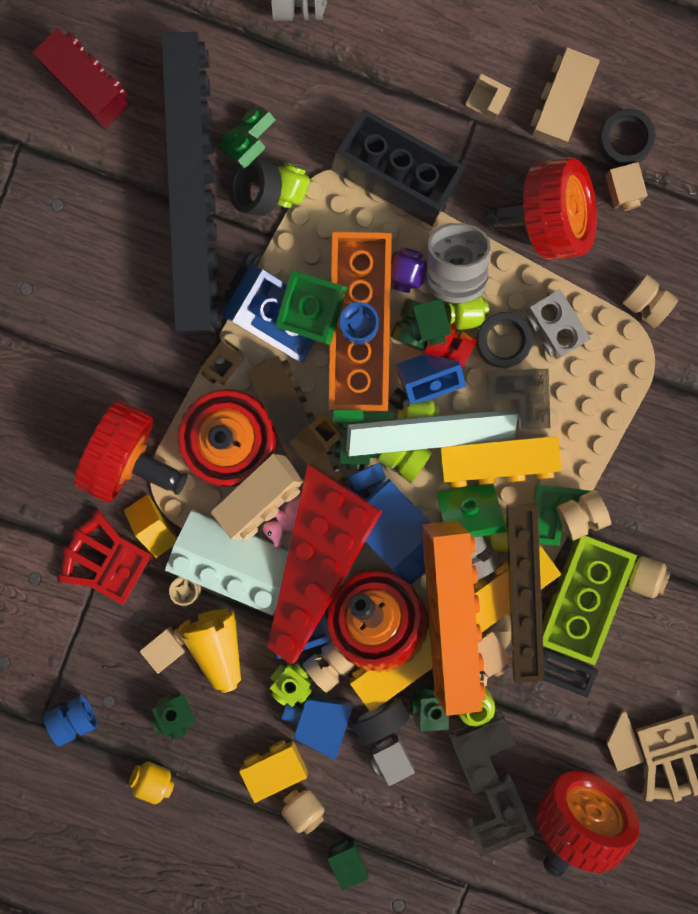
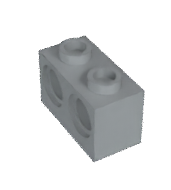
(564, 320)

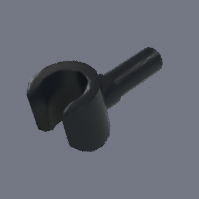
(399, 399)

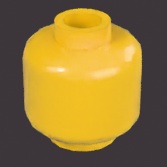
(151, 782)

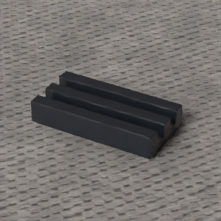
(588, 681)

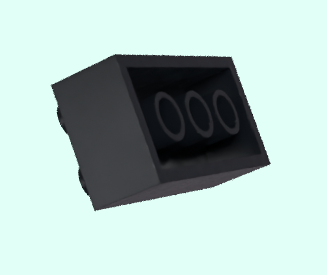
(397, 167)

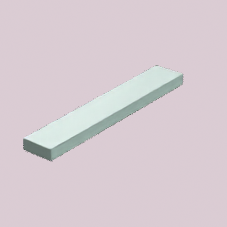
(430, 432)

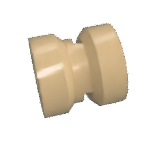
(181, 592)

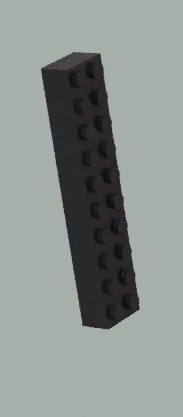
(189, 184)

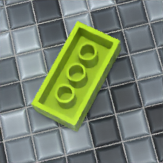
(586, 598)

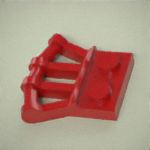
(120, 569)

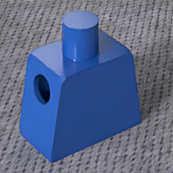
(320, 723)

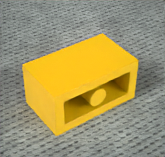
(273, 770)

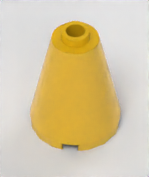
(214, 647)

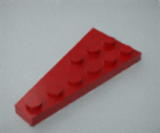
(323, 546)

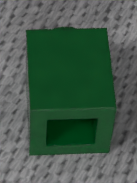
(347, 864)

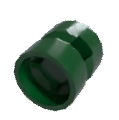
(402, 329)

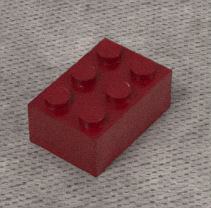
(82, 77)

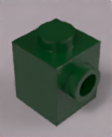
(430, 323)

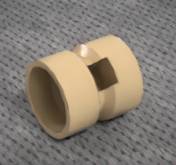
(650, 301)
(583, 515)
(327, 667)

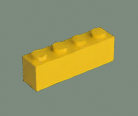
(500, 459)

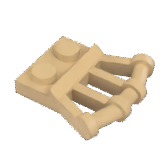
(664, 743)

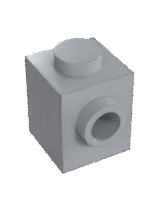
(391, 760)

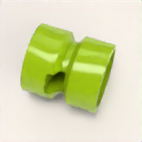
(407, 462)

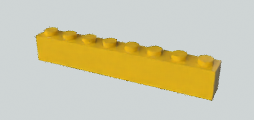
(494, 602)

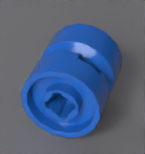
(359, 323)
(366, 479)
(66, 722)

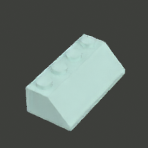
(233, 567)

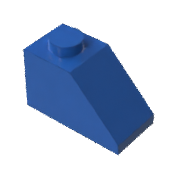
(429, 377)

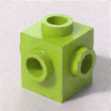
(290, 673)

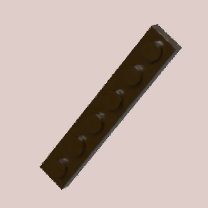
(525, 592)

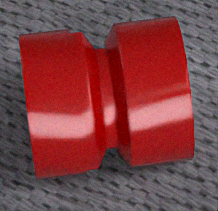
(462, 342)

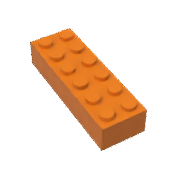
(361, 371)
(453, 617)

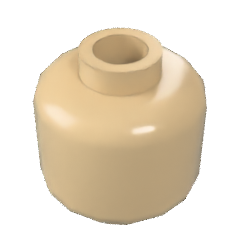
(648, 577)
(303, 811)

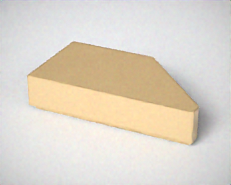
(623, 744)

